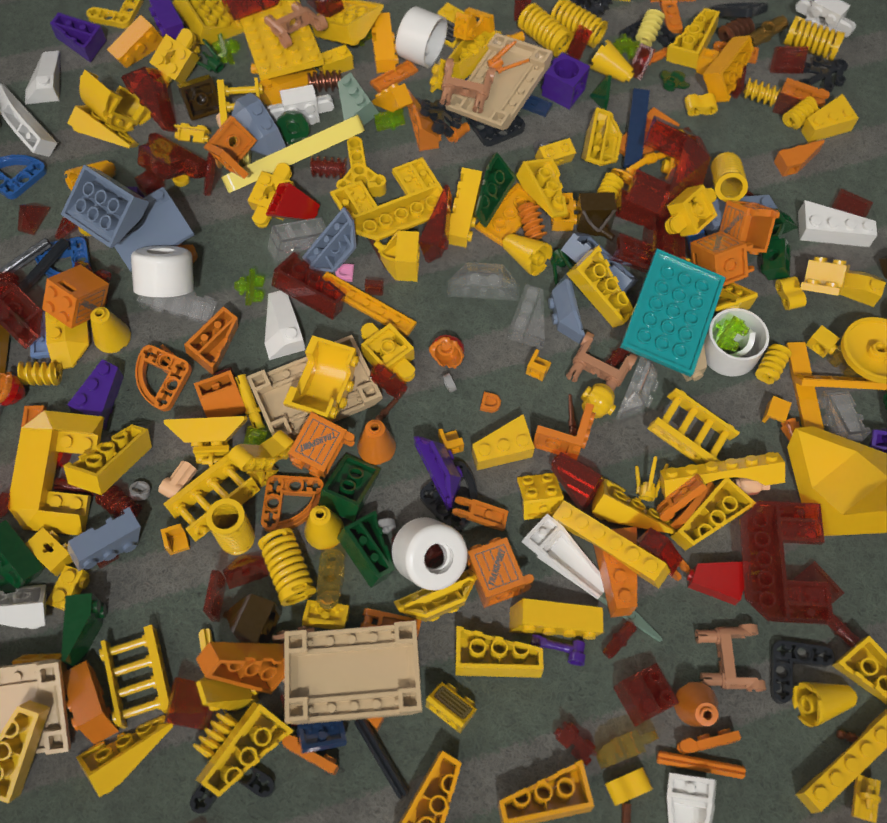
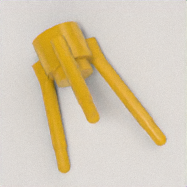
(648, 490)

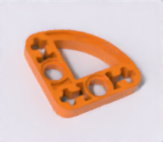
(172, 369)
(284, 489)

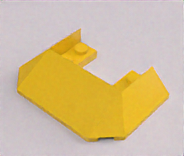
(400, 214)
(34, 471)

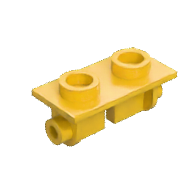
(185, 132)

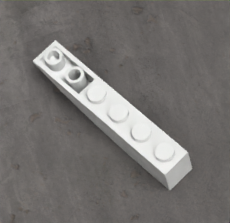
(24, 124)

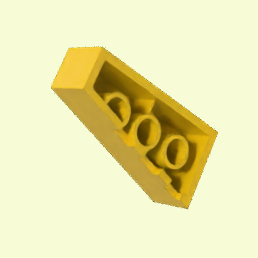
(694, 39)
(469, 54)
(464, 207)
(601, 288)
(109, 461)
(716, 510)
(556, 619)
(495, 657)
(18, 747)
(243, 748)

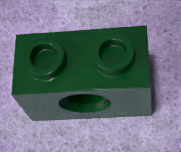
(777, 260)

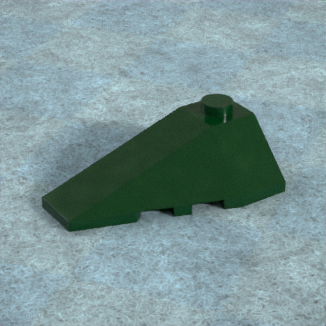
(494, 188)

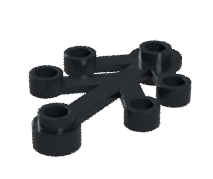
(837, 66)
(440, 110)

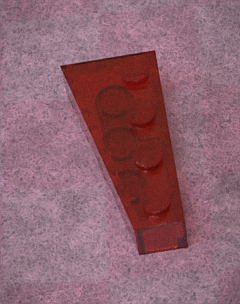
(308, 287)

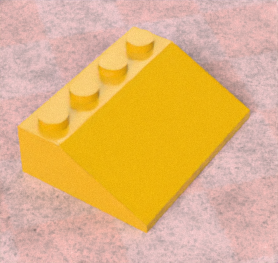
(207, 19)
(351, 23)

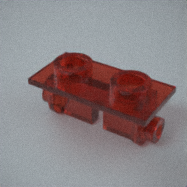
(579, 42)
(381, 376)
(569, 736)

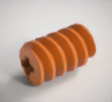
(531, 221)

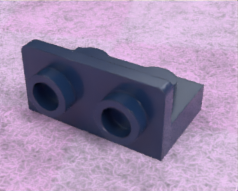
(321, 736)

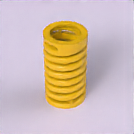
(572, 15)
(545, 29)
(817, 39)
(729, 177)
(230, 526)
(286, 567)

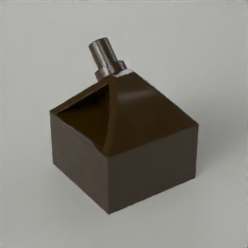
(199, 97)
(596, 214)
(253, 619)

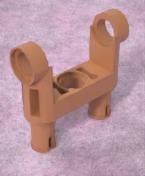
(303, 16)
(466, 88)
(584, 361)
(727, 675)

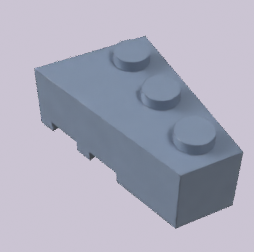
(105, 542)

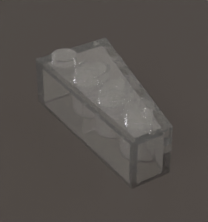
(194, 307)

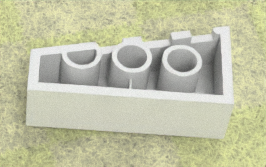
(834, 226)

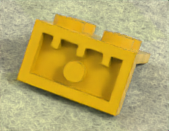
(540, 495)

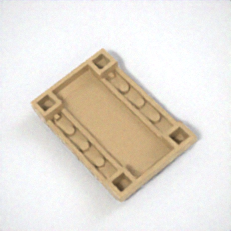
(509, 87)
(272, 387)
(352, 673)
(41, 684)

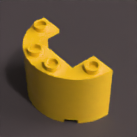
(118, 108)
(324, 379)

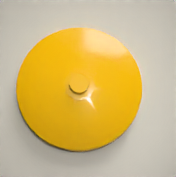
(866, 348)

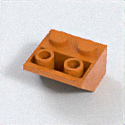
(220, 396)

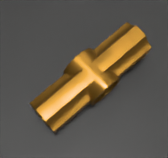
(768, 30)

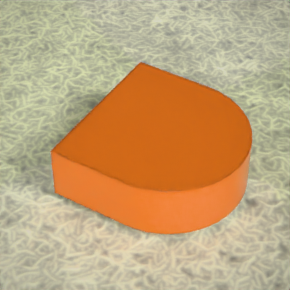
(490, 402)

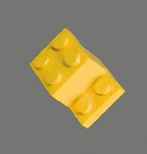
(825, 276)

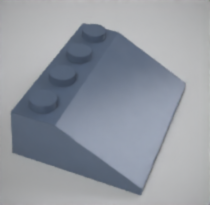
(103, 206)
(160, 227)

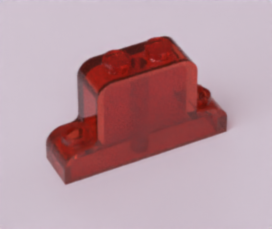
(169, 159)

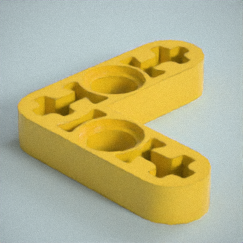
(120, 19)

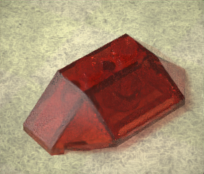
(19, 314)

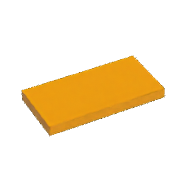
(506, 218)

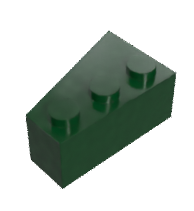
(367, 549)
(16, 560)

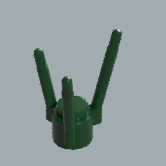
(214, 62)
(561, 260)

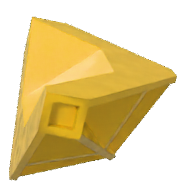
(842, 478)

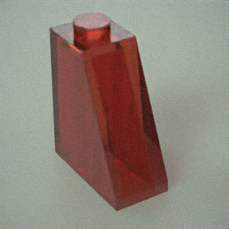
(576, 479)
(662, 548)

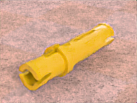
(252, 410)

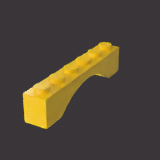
(765, 469)
(628, 553)
(839, 774)

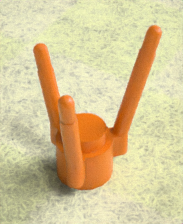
(497, 62)

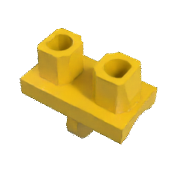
(210, 454)
(866, 798)

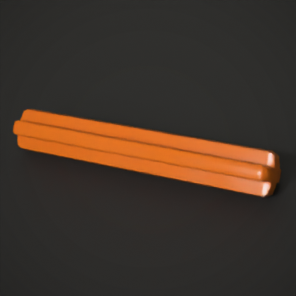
(701, 764)

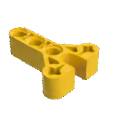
(359, 171)
(260, 459)

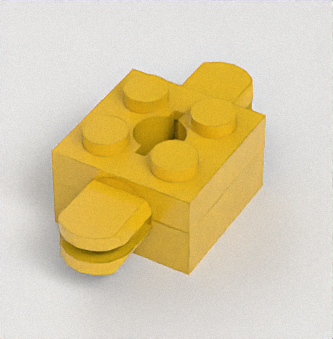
(182, 59)
(267, 184)
(691, 211)
(388, 348)

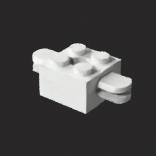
(833, 12)
(304, 101)

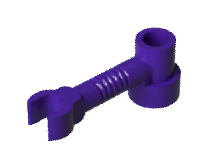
(575, 651)

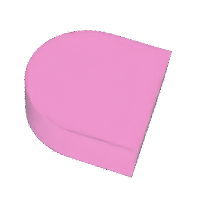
(345, 272)

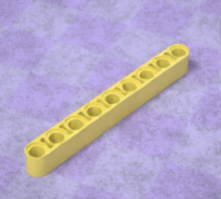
(296, 152)

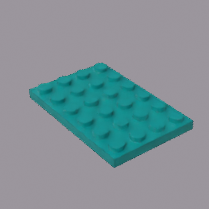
(673, 312)

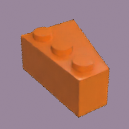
(212, 340)
(87, 703)

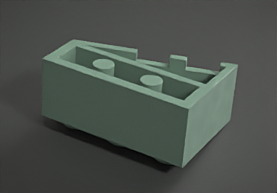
(355, 100)

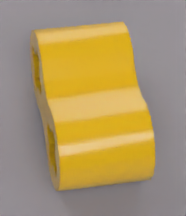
(701, 104)
(790, 293)
(628, 786)

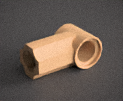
(177, 480)

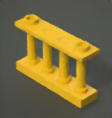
(225, 106)
(677, 438)
(201, 486)
(158, 680)

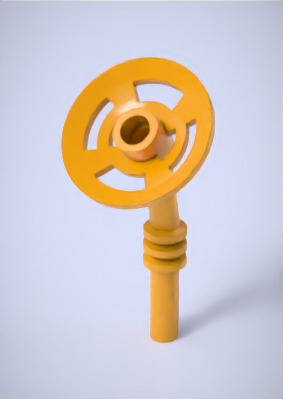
(626, 175)

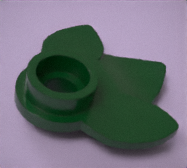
(673, 80)

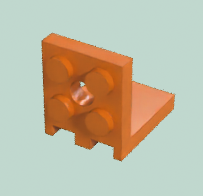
(231, 155)
(556, 442)

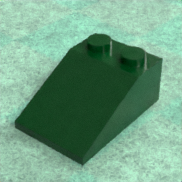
(349, 487)
(81, 625)

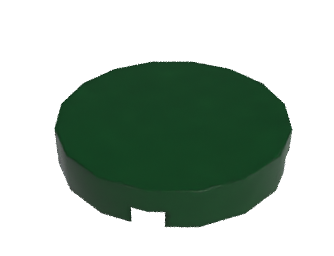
(293, 126)

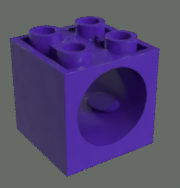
(565, 80)

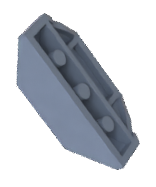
(256, 120)
(333, 244)
(565, 310)

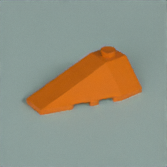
(422, 125)

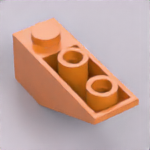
(794, 159)

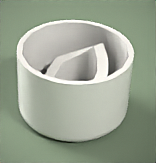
(421, 36)
(162, 271)
(751, 345)
(414, 541)

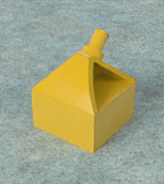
(401, 255)

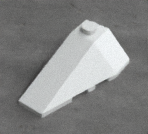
(45, 80)
(282, 329)
(24, 607)

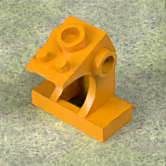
(468, 28)

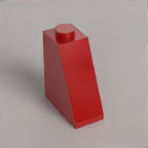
(292, 204)
(718, 580)

